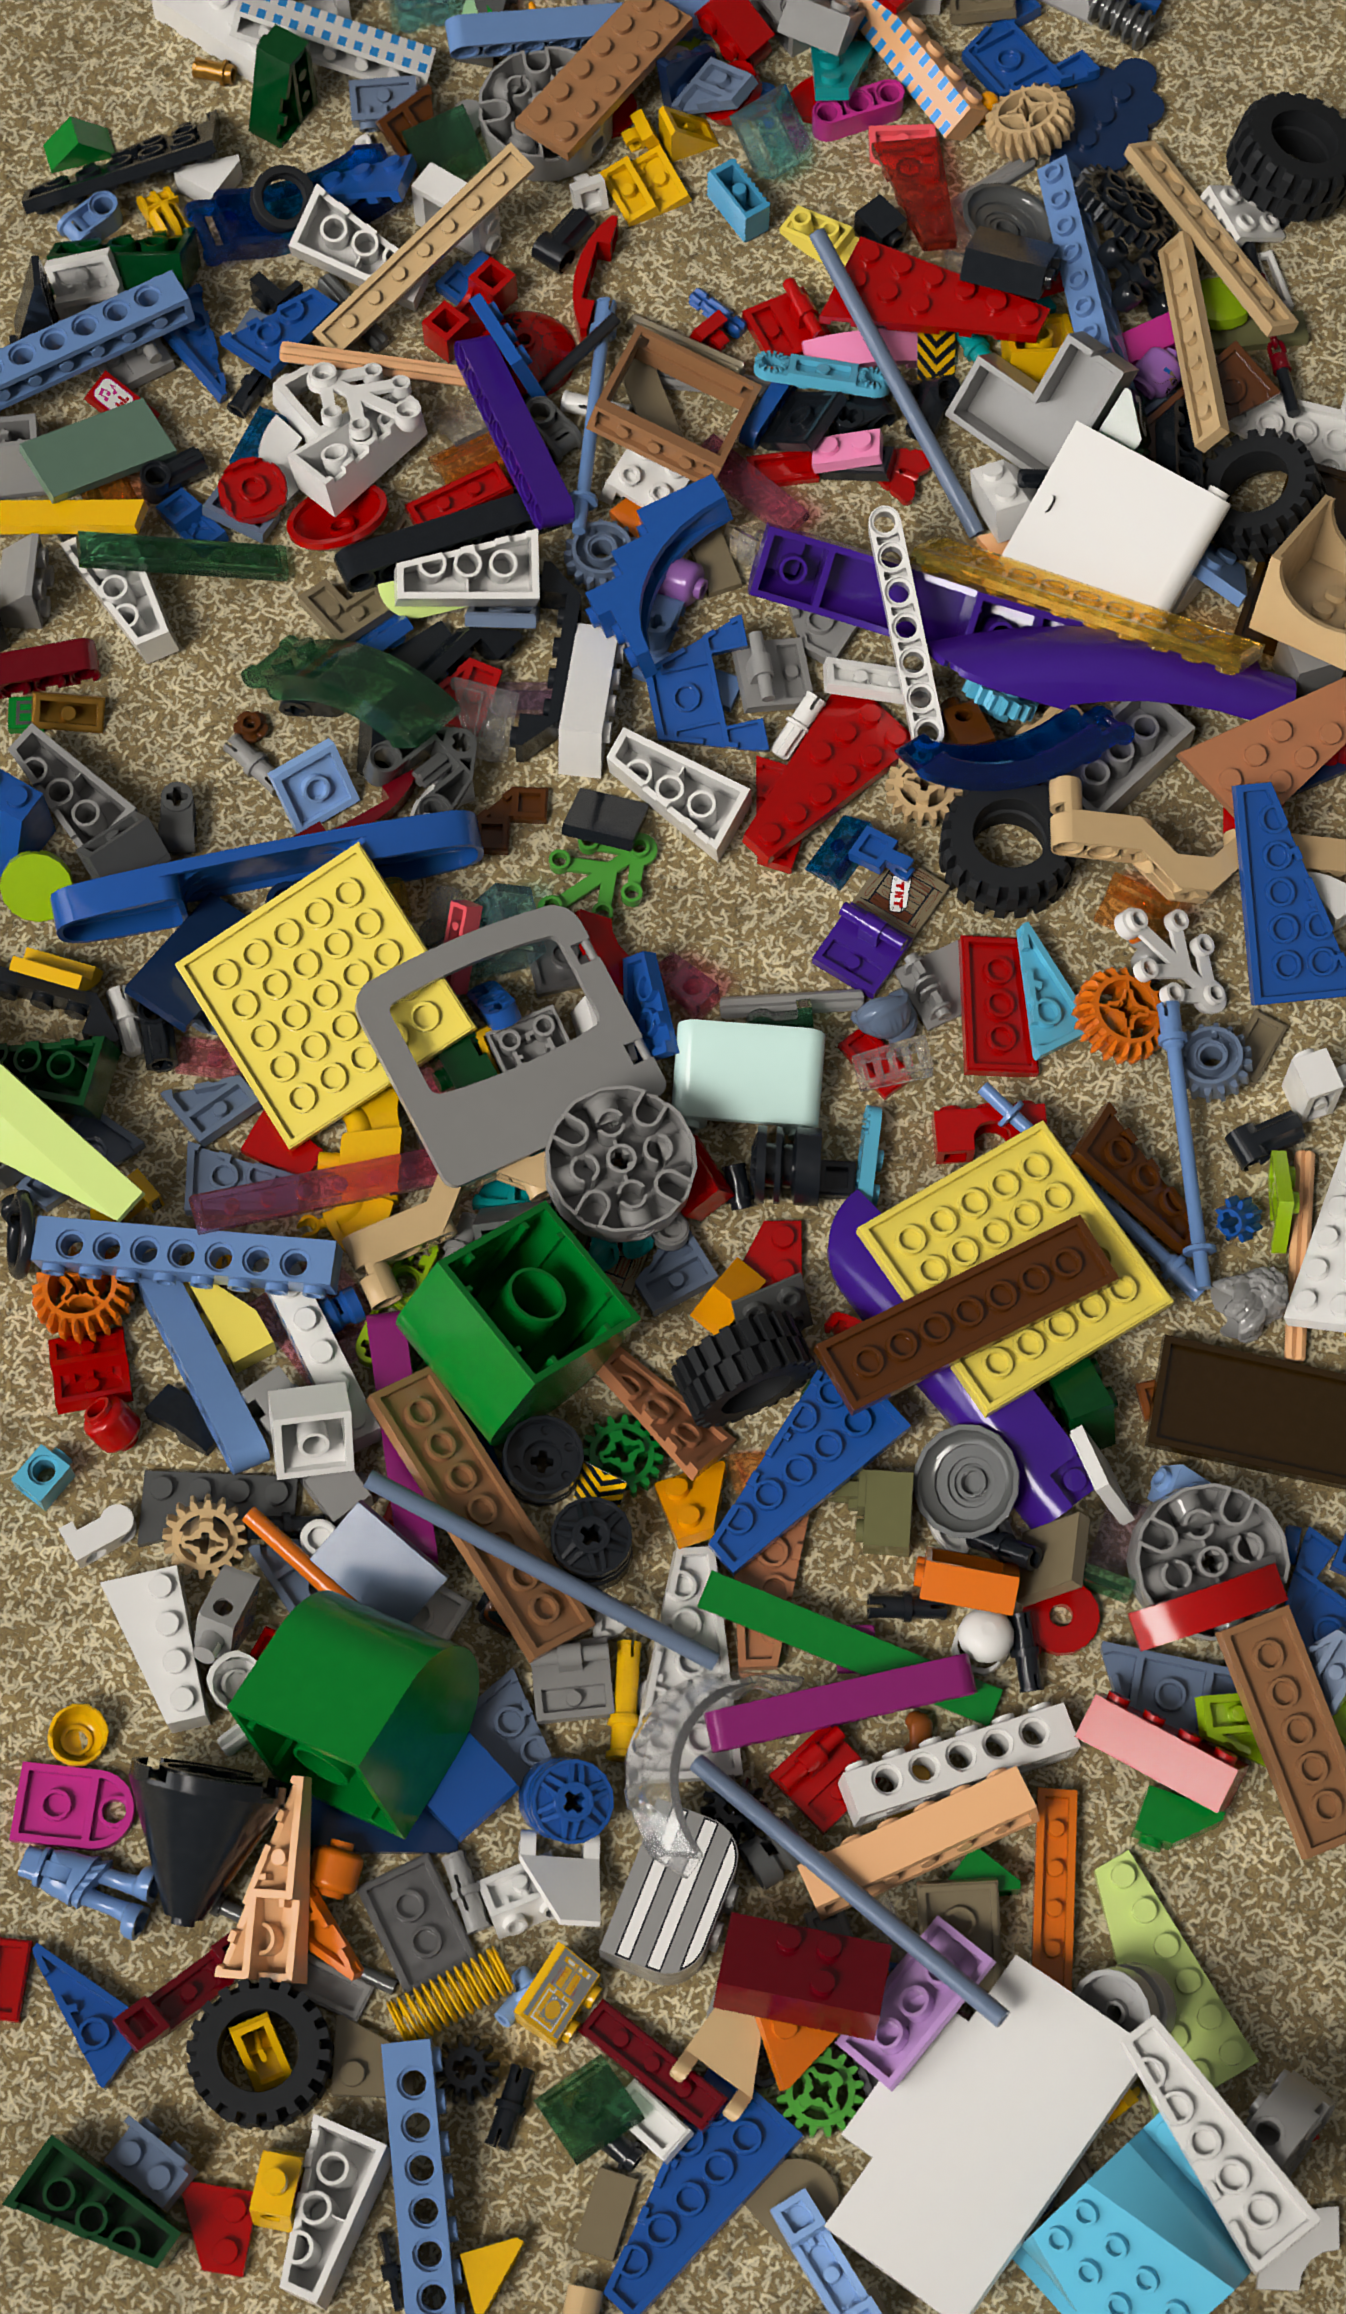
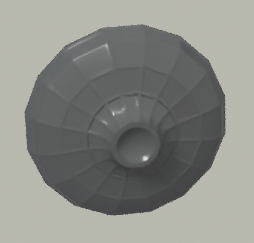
(1006, 210)
(966, 1481)

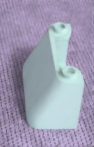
(748, 1074)

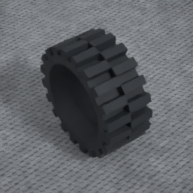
(1268, 528)
(743, 1369)
(297, 2091)

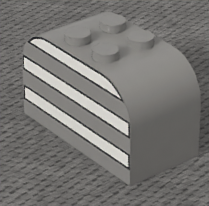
(671, 1921)

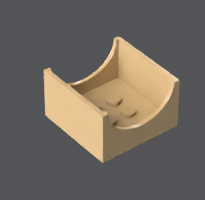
(1306, 589)

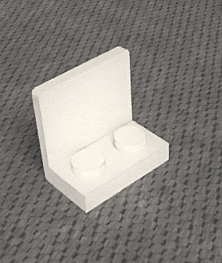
(1241, 217)
(640, 481)

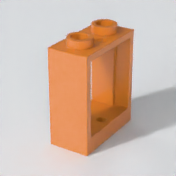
(967, 1580)

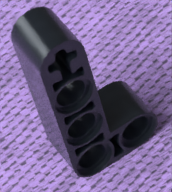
(1175, 444)

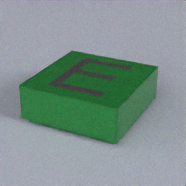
(19, 714)

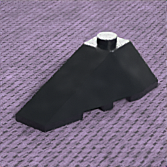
(35, 304)

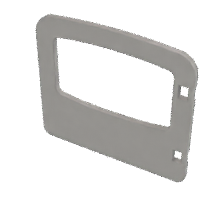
(512, 1113)

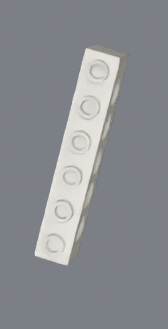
(868, 1803)

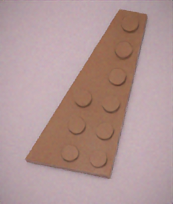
(1274, 748)

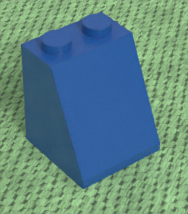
(23, 819)

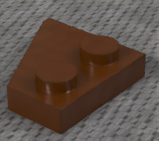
(405, 115)

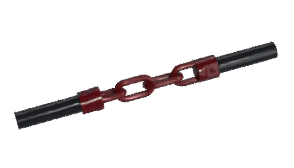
(1279, 361)

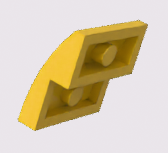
(659, 180)
(56, 969)

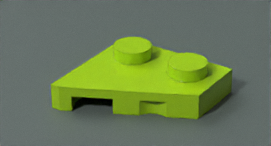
(1282, 1199)
(1226, 1725)

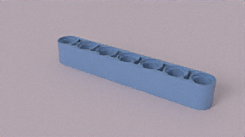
(204, 1373)

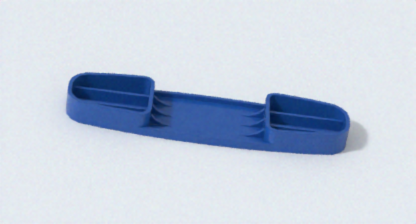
(158, 894)

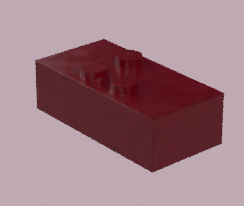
(802, 1976)

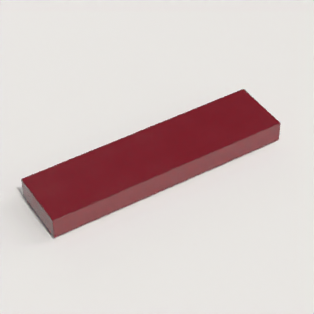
(651, 2065)

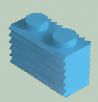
(738, 200)

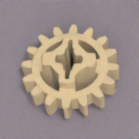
(906, 784)
(187, 1535)

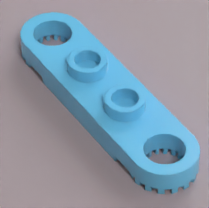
(820, 374)
(869, 1156)

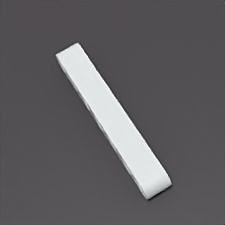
(906, 611)

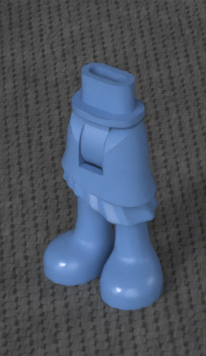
(76, 1876)

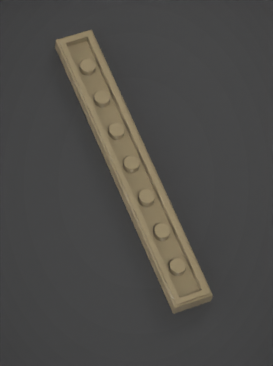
(652, 404)

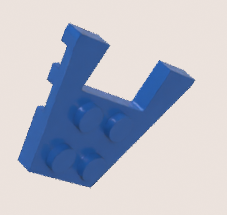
(1007, 58)
(689, 700)
(1313, 1604)

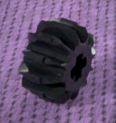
(717, 1810)
(472, 2082)

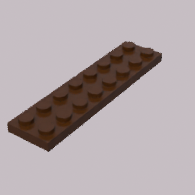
(965, 1314)

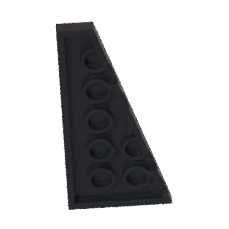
(130, 164)

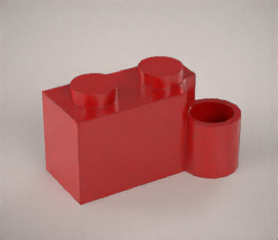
(736, 30)

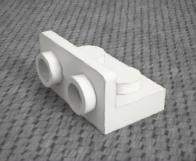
(513, 1901)

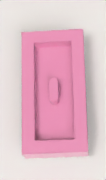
(848, 451)

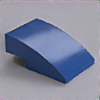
(470, 1790)

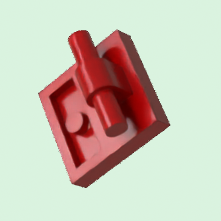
(785, 321)
(812, 1777)

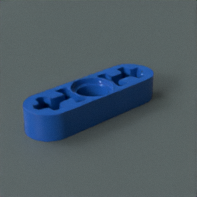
(763, 413)
(494, 1005)

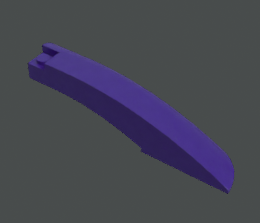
(844, 586)
(1094, 665)
(1046, 1457)

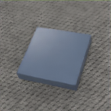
(503, 617)

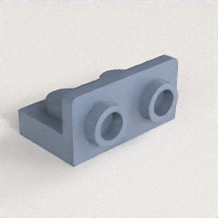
(376, 97)
(150, 2164)

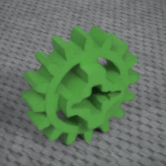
(835, 2081)

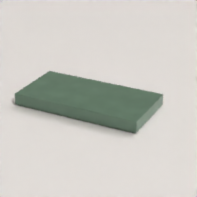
(97, 450)

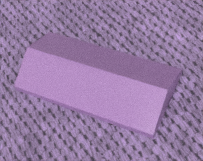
(916, 2006)

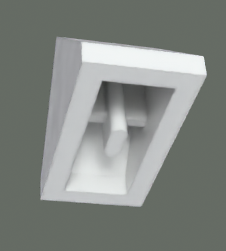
(203, 179)

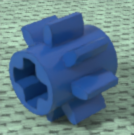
(1239, 1218)

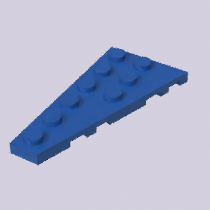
(1284, 919)
(802, 1467)
(699, 2197)

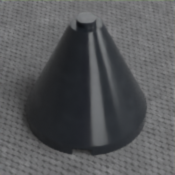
(200, 1828)

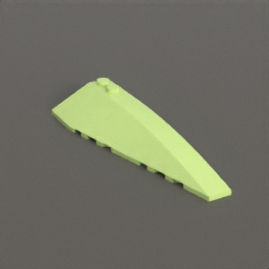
(54, 1153)

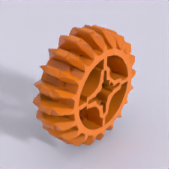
(1111, 1024)
(84, 1312)

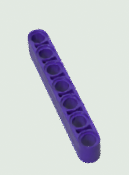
(514, 432)

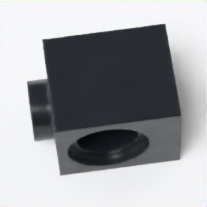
(881, 223)

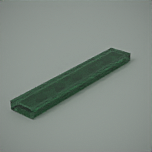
(182, 556)

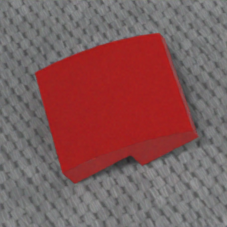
(90, 1370)

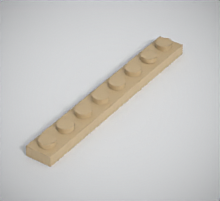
(1211, 239)
(424, 249)
(1193, 342)

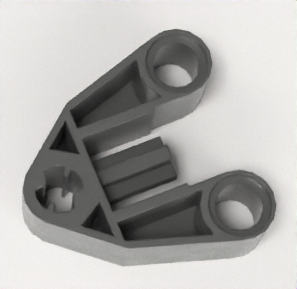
(444, 759)

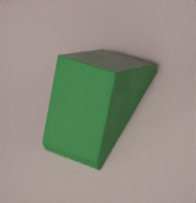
(77, 145)
(980, 1865)

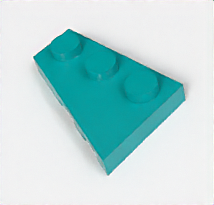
(839, 75)

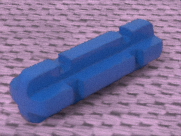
(700, 300)

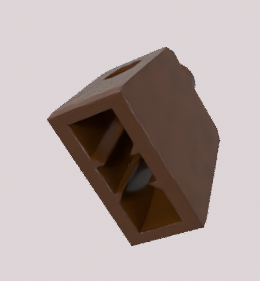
(964, 723)

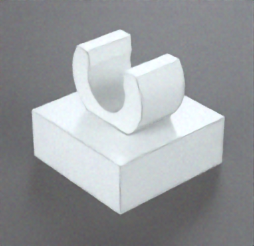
(589, 193)

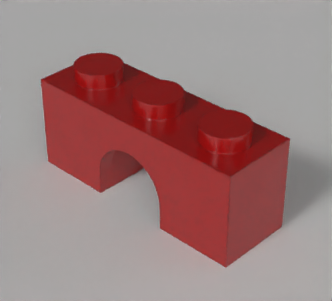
(451, 323)
(957, 1128)

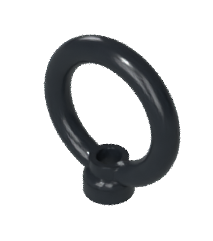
(19, 1231)

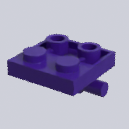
(862, 950)

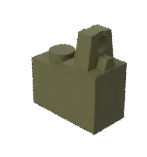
(886, 1504)

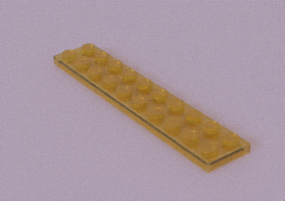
(1091, 604)

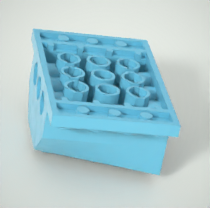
(1136, 2238)

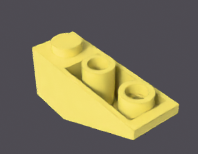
(236, 1326)

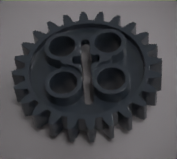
(1123, 207)

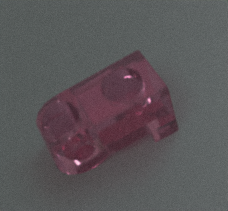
(688, 986)

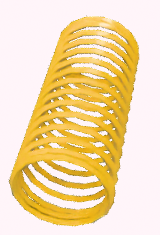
(497, 1966)

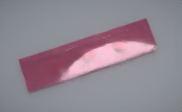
(756, 490)

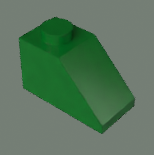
(1171, 1820)

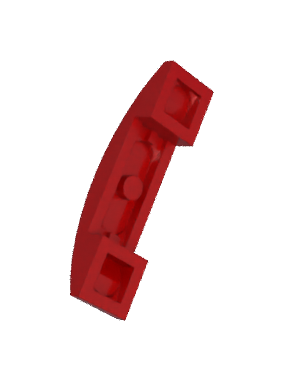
(601, 247)
(1207, 1607)

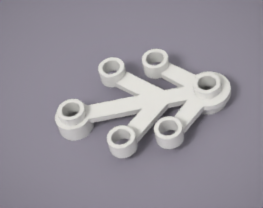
(326, 381)
(1206, 993)

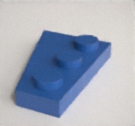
(292, 322)
(505, 339)

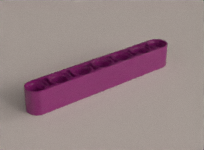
(390, 1364)
(840, 1703)

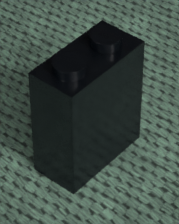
(1010, 263)

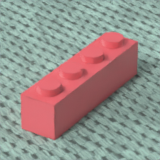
(462, 918)

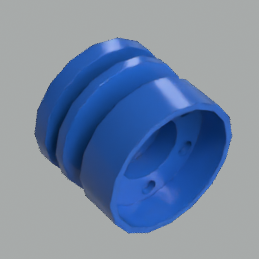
(544, 1793)

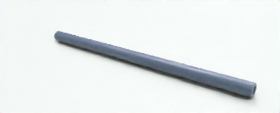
(896, 383)
(541, 1570)
(850, 1891)

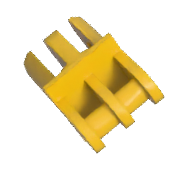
(163, 212)

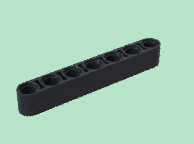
(375, 559)

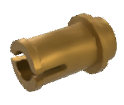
(215, 71)

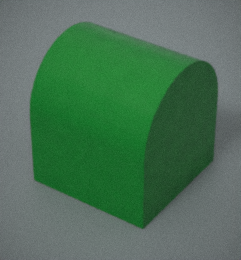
(516, 1321)
(359, 1708)

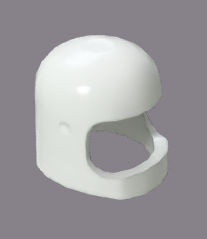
(985, 1638)
(219, 1677)

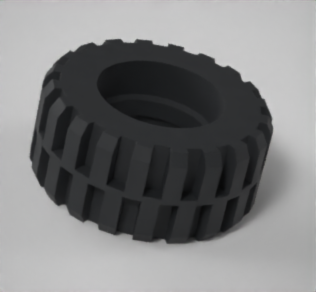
(1274, 179)
(990, 884)

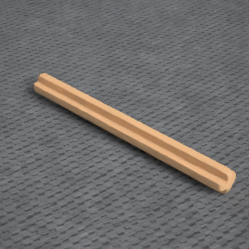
(391, 366)
(1299, 1240)

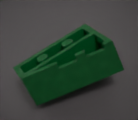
(281, 86)
(1084, 1401)

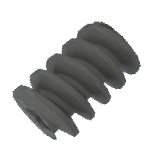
(1124, 21)

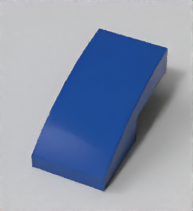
(185, 517)

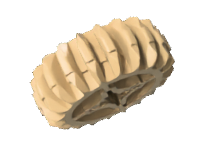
(1030, 122)

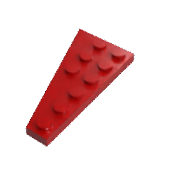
(928, 299)
(835, 762)

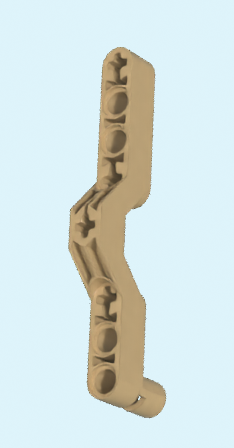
(1134, 841)
(426, 1226)

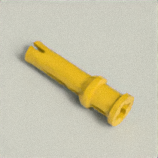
(625, 1718)

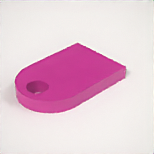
(67, 1807)

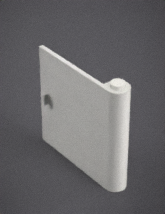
(1118, 521)

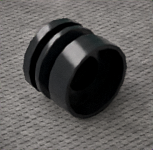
(787, 1165)
(544, 1438)
(599, 1563)

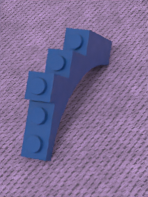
(666, 534)

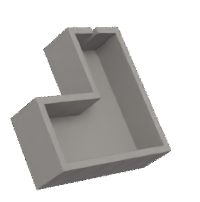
(1033, 419)

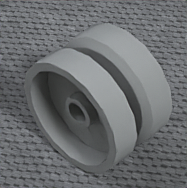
(1129, 1995)

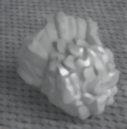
(1250, 1301)

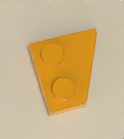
(692, 1505)

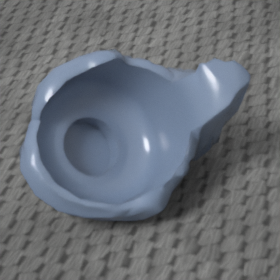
(887, 1017)

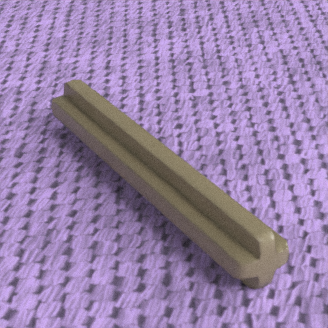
(704, 350)

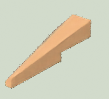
(275, 1918)

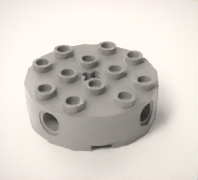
(509, 91)
(641, 1133)
(1200, 1523)
(1289, 2119)

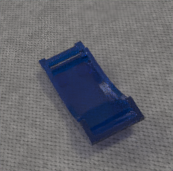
(244, 236)
(1019, 760)

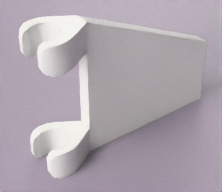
(565, 1883)

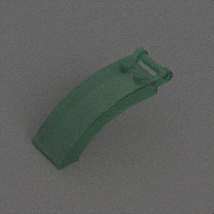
(359, 681)

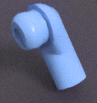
(522, 1979)

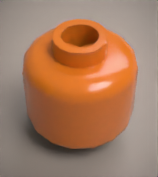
(336, 1869)

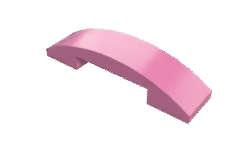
(852, 348)

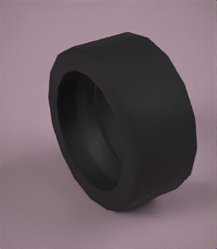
(257, 204)

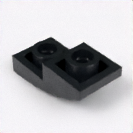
(180, 1414)

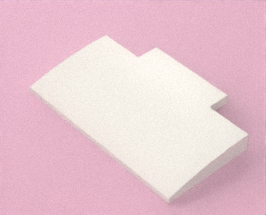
(980, 2139)

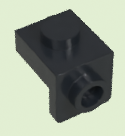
(268, 296)

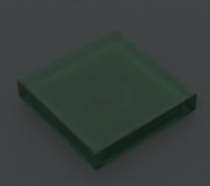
(447, 142)
(589, 2109)

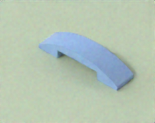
(821, 2257)

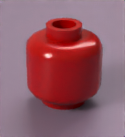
(111, 1424)

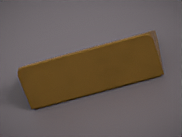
(68, 712)

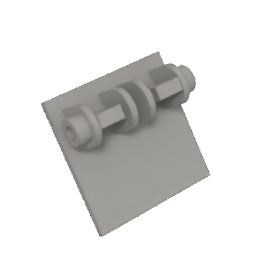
(933, 984)

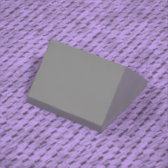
(1307, 670)

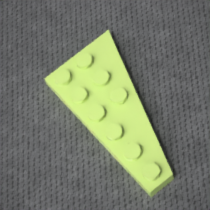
(1147, 1935)

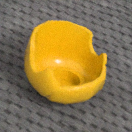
(64, 1735)

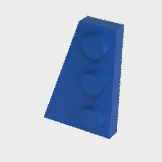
(372, 181)
(648, 1004)

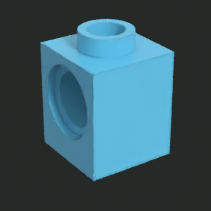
(44, 1492)

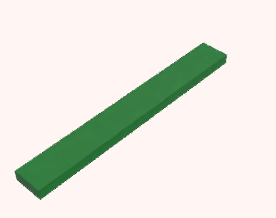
(828, 1639)

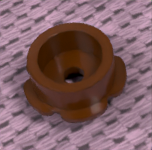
(253, 734)

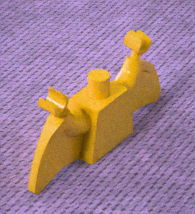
(370, 1134)

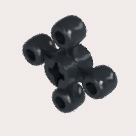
(1137, 278)

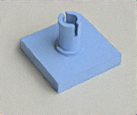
(314, 786)

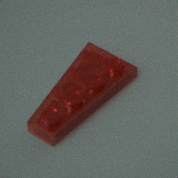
(921, 188)

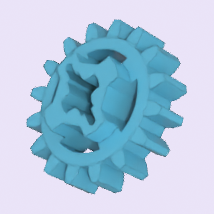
(1000, 704)

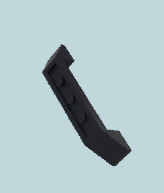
(489, 643)
(540, 731)
(74, 1002)

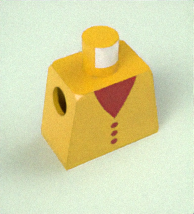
(277, 2188)

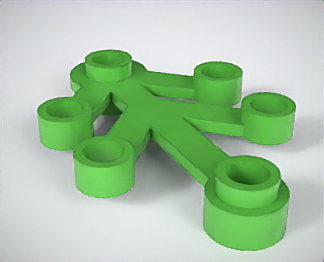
(603, 874)

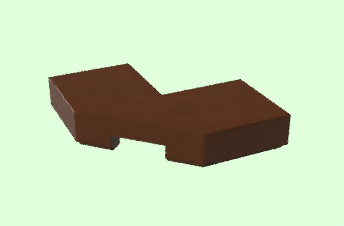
(516, 806)

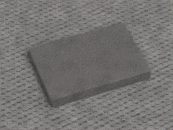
(416, 1923)

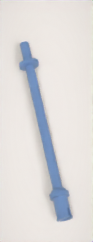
(583, 498)
(1173, 1040)
(1170, 1264)

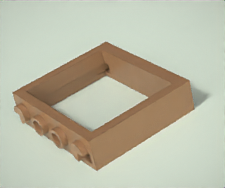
(655, 441)

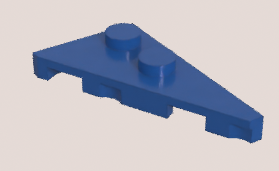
(198, 347)
(88, 2014)

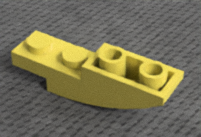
(805, 221)

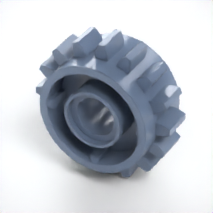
(581, 552)
(1223, 1078)

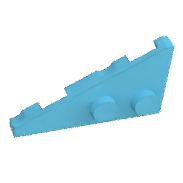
(1046, 997)

